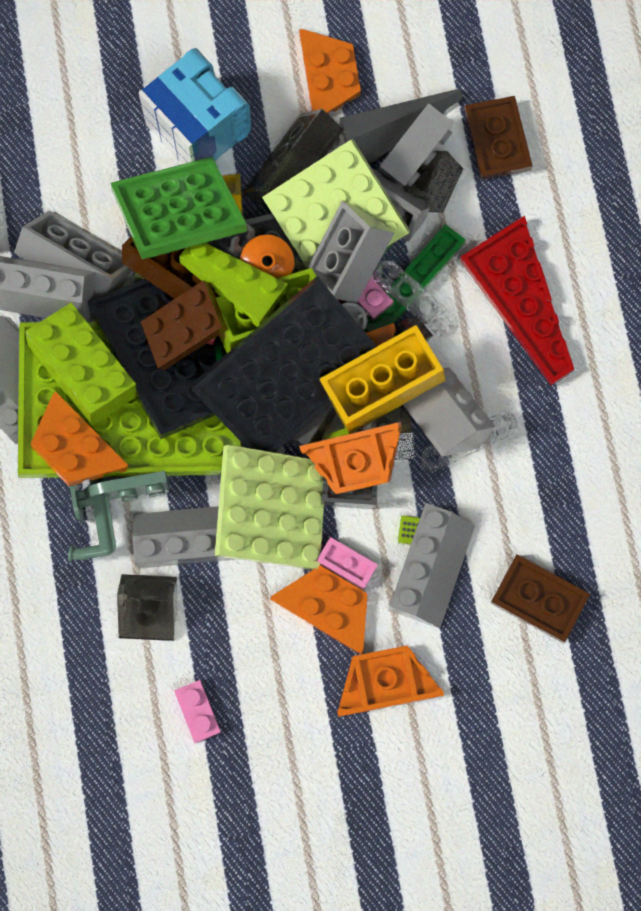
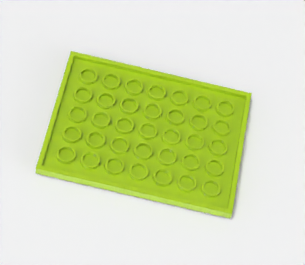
(126, 430)

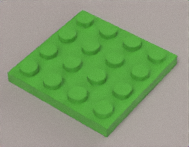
(178, 207)

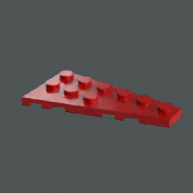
(517, 289)

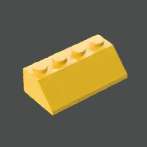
(383, 379)

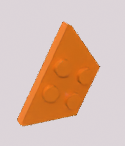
(329, 71)
(73, 446)
(356, 458)
(327, 605)
(385, 681)

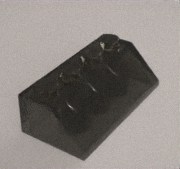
(301, 147)

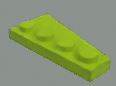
(242, 284)

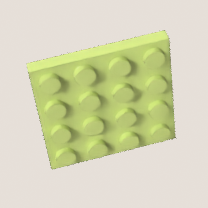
(312, 197)
(269, 508)

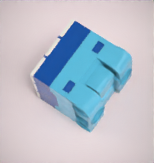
(194, 110)

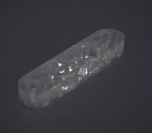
(418, 294)
(501, 434)

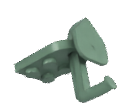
(98, 496)

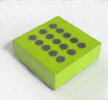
(407, 529)

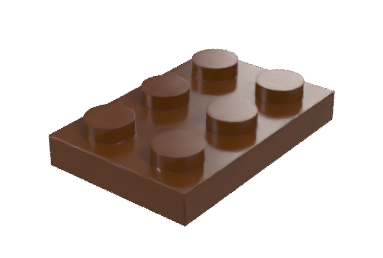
(498, 137)
(184, 325)
(540, 598)

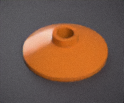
(273, 247)

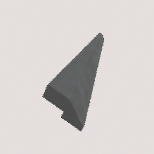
(383, 127)

